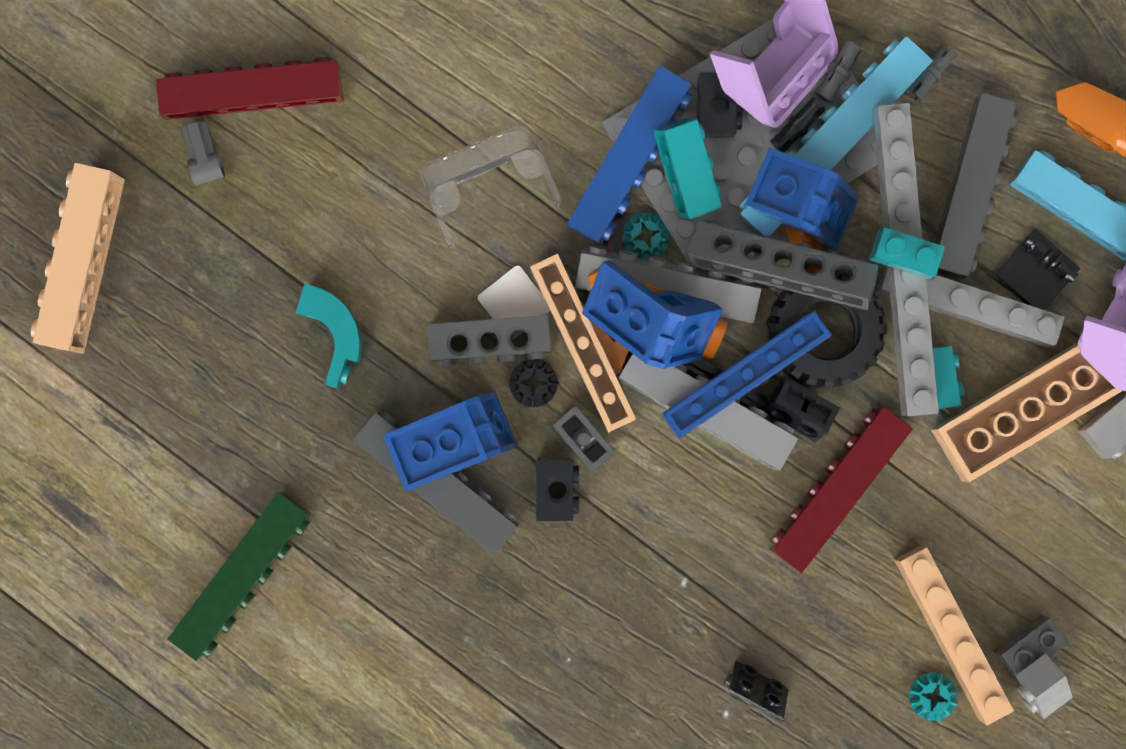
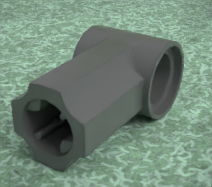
(204, 161)

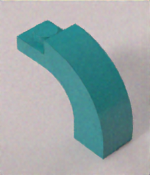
(343, 325)

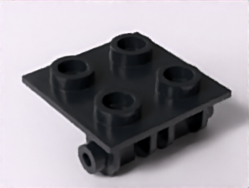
(1038, 270)
(757, 689)

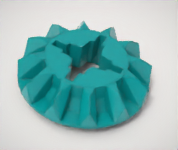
(633, 229)
(926, 684)

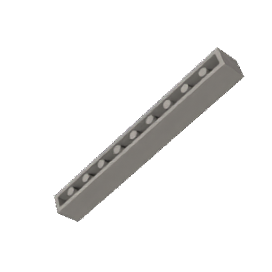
(906, 290)

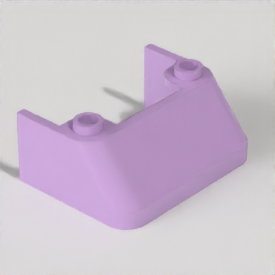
(787, 67)
(1105, 340)

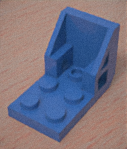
(803, 197)
(655, 327)
(450, 440)

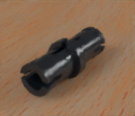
(798, 125)

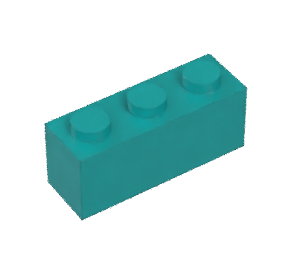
(688, 168)

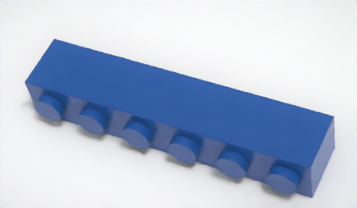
(628, 156)

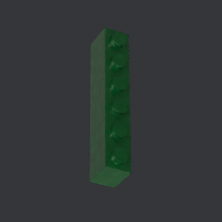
(239, 576)

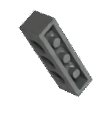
(442, 334)

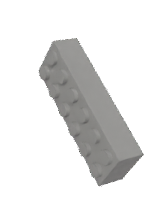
(735, 425)

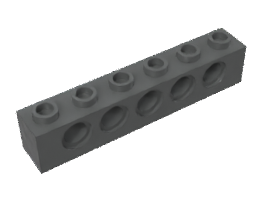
(793, 277)

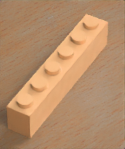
(582, 343)
(953, 635)

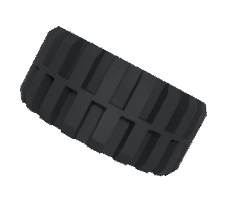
(849, 365)

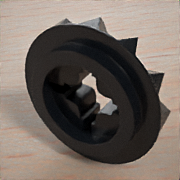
(543, 393)

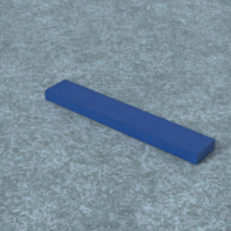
(746, 374)

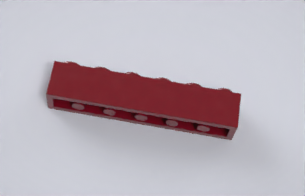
(249, 89)
(840, 489)

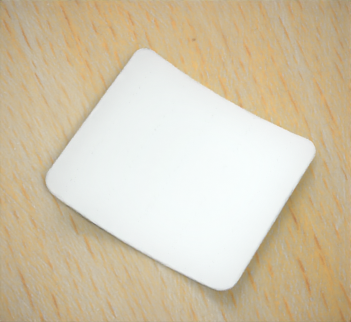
(513, 297)

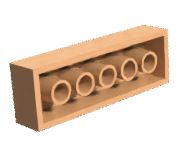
(77, 258)
(1022, 413)

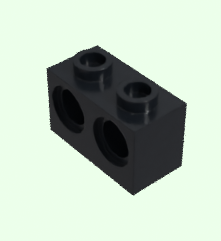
(801, 409)

